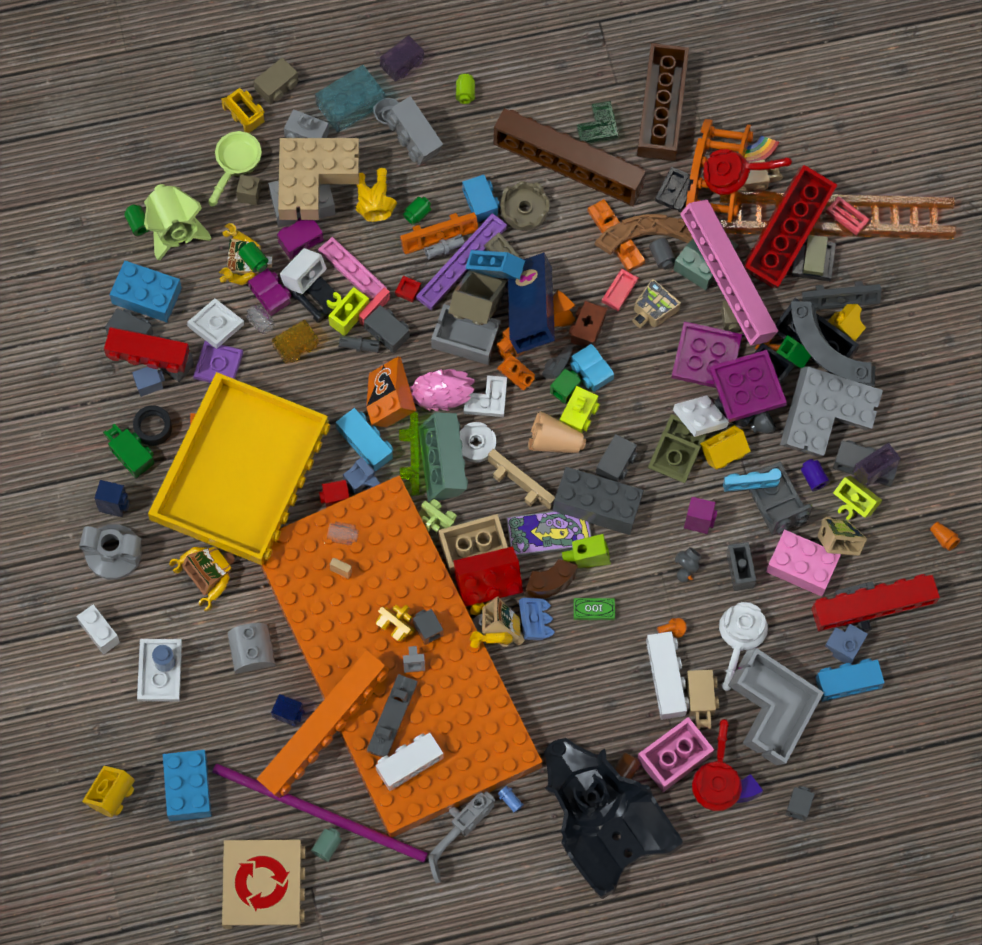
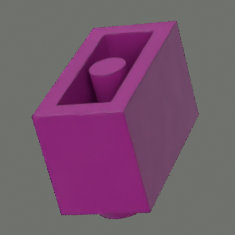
(299, 236)
(700, 515)

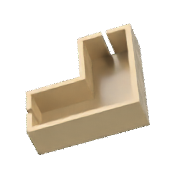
(306, 165)

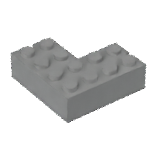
(819, 402)
(784, 702)

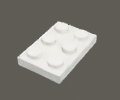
(155, 684)

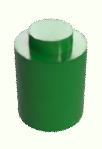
(135, 217)
(253, 257)

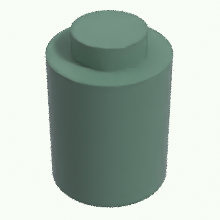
(327, 844)

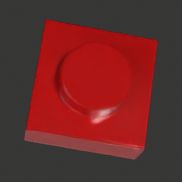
(408, 289)

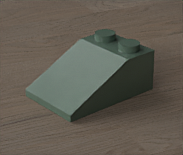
(694, 267)

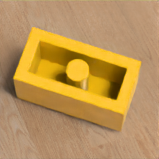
(725, 447)

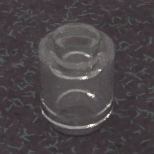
(260, 319)
(342, 533)

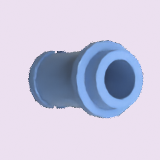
(510, 799)

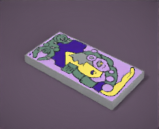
(545, 532)

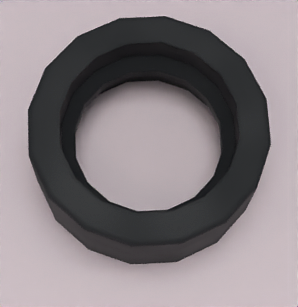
(152, 411)

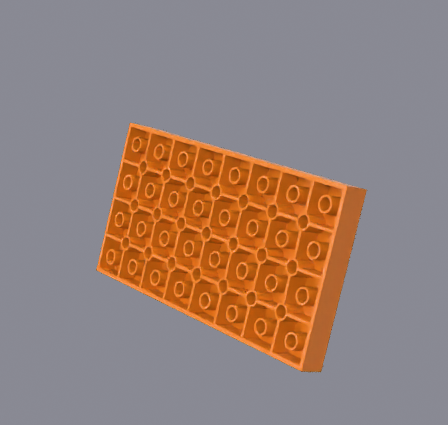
(335, 623)

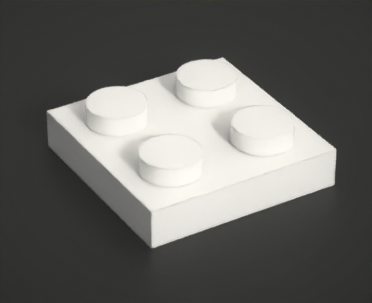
(215, 323)
(700, 416)

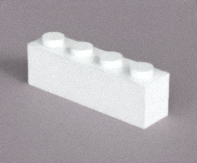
(666, 675)

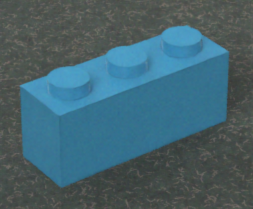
(495, 264)
(849, 679)

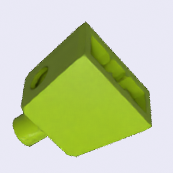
(588, 552)

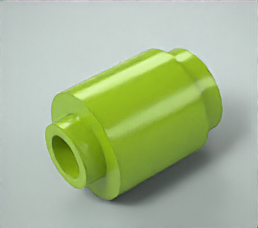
(465, 89)

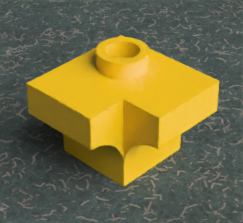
(848, 321)

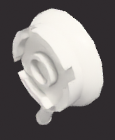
(743, 629)

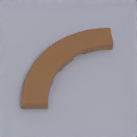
(642, 225)

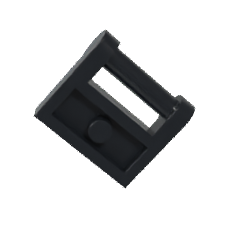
(320, 292)

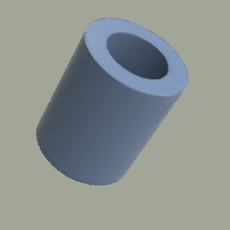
(163, 658)

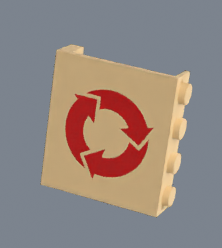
(263, 883)

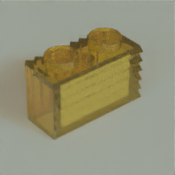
(295, 342)

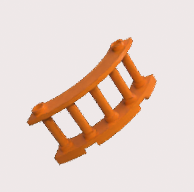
(699, 159)

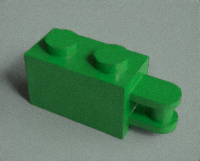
(129, 450)

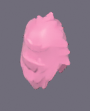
(442, 389)

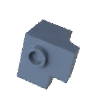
(360, 477)
(846, 644)

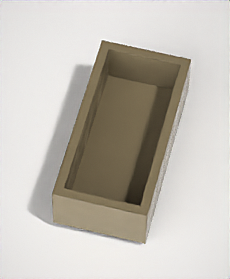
(477, 297)

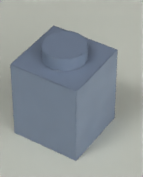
(148, 380)

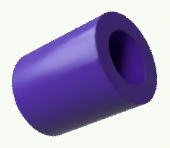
(814, 475)

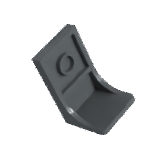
(780, 504)

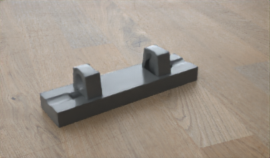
(842, 296)
(392, 716)

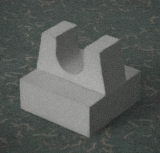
(414, 661)

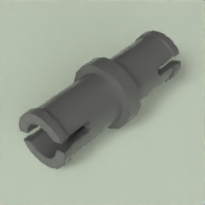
(359, 343)

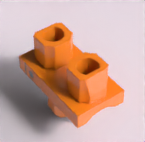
(516, 372)

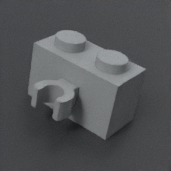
(305, 126)

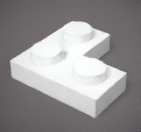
(490, 403)

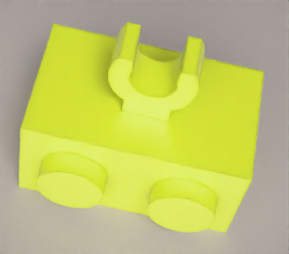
(346, 311)
(579, 409)
(856, 498)

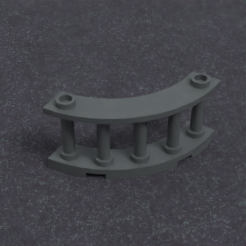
(811, 336)

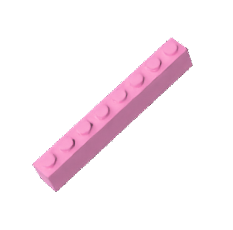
(729, 272)

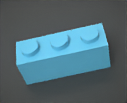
(365, 439)

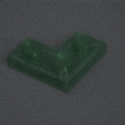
(602, 128)

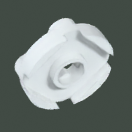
(484, 435)

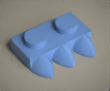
(534, 619)

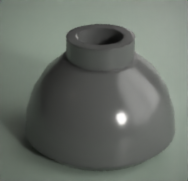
(763, 423)

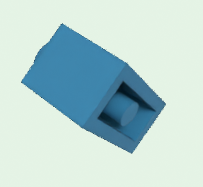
(480, 197)

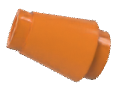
(945, 536)

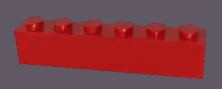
(875, 602)

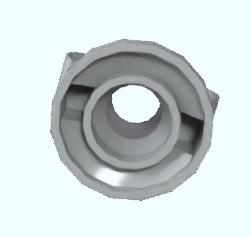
(115, 563)

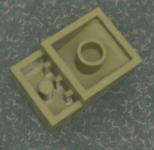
(676, 451)

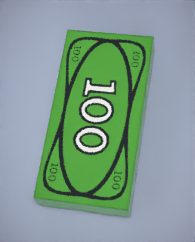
(594, 608)

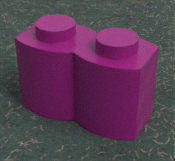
(269, 291)

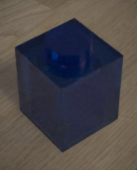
(287, 710)

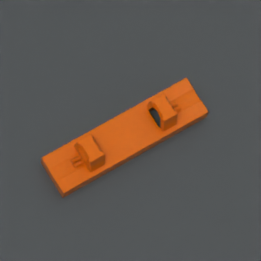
(456, 225)
(626, 252)

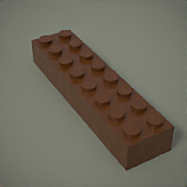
(569, 156)

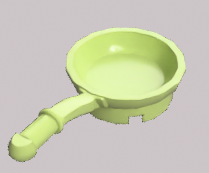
(237, 155)

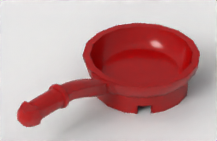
(728, 170)
(717, 783)

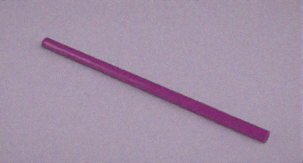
(322, 814)

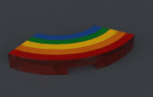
(761, 150)

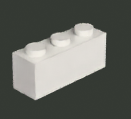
(409, 761)

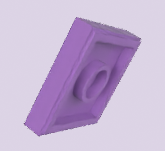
(221, 360)

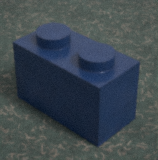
(111, 498)

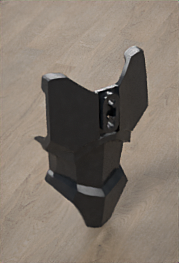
(597, 808)

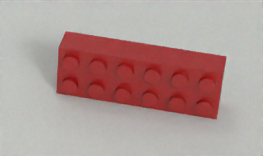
(789, 226)

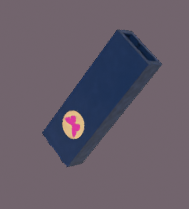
(532, 305)

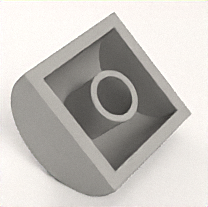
(251, 647)

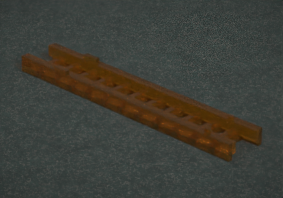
(874, 229)

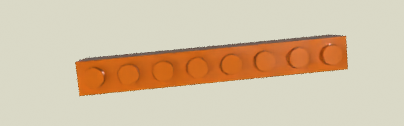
(323, 724)

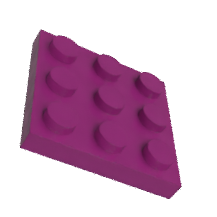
(702, 348)
(747, 386)

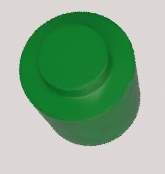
(417, 210)

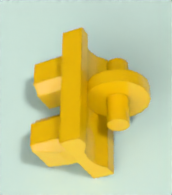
(387, 616)

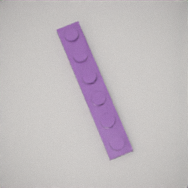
(455, 267)

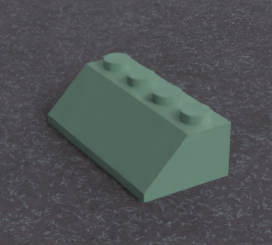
(442, 456)

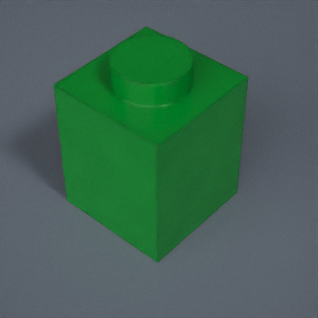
(794, 352)
(565, 385)

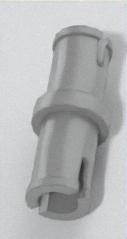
(444, 246)

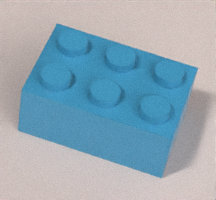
(145, 291)
(187, 785)

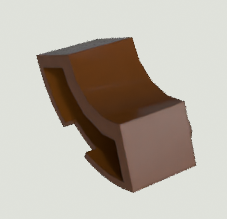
(552, 581)

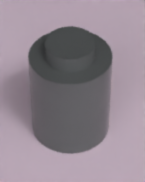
(662, 253)

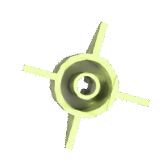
(172, 218)

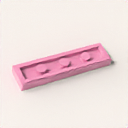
(351, 268)

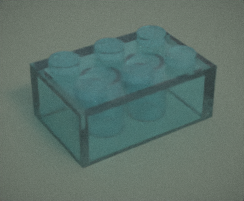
(349, 98)

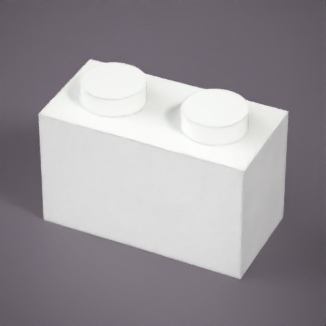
(303, 271)
(98, 629)

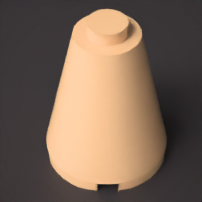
(554, 436)

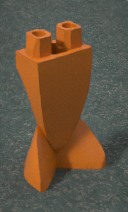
(562, 318)

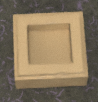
(340, 568)

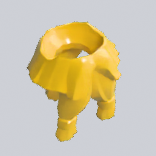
(373, 202)

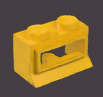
(251, 123)

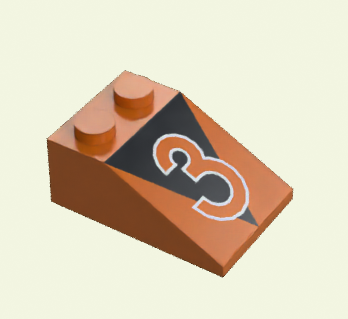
(389, 394)

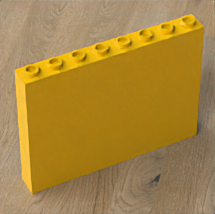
(239, 468)

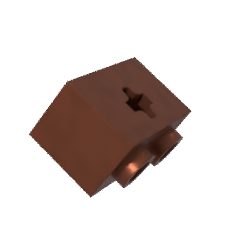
(591, 314)

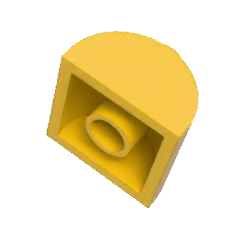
(109, 791)

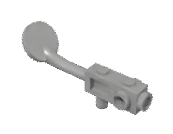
(463, 823)

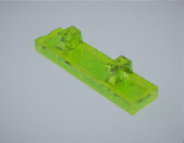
(411, 472)

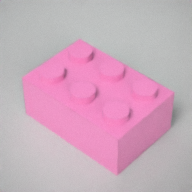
(802, 563)
(675, 754)

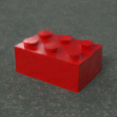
(488, 576)

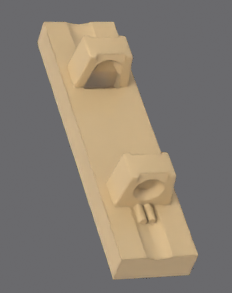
(534, 490)

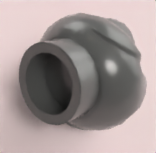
(690, 561)

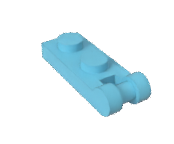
(752, 480)

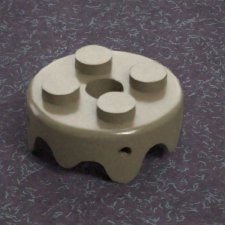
(527, 194)

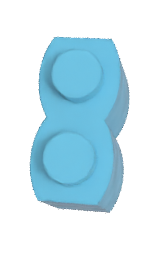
(592, 368)

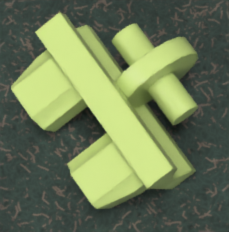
(434, 518)

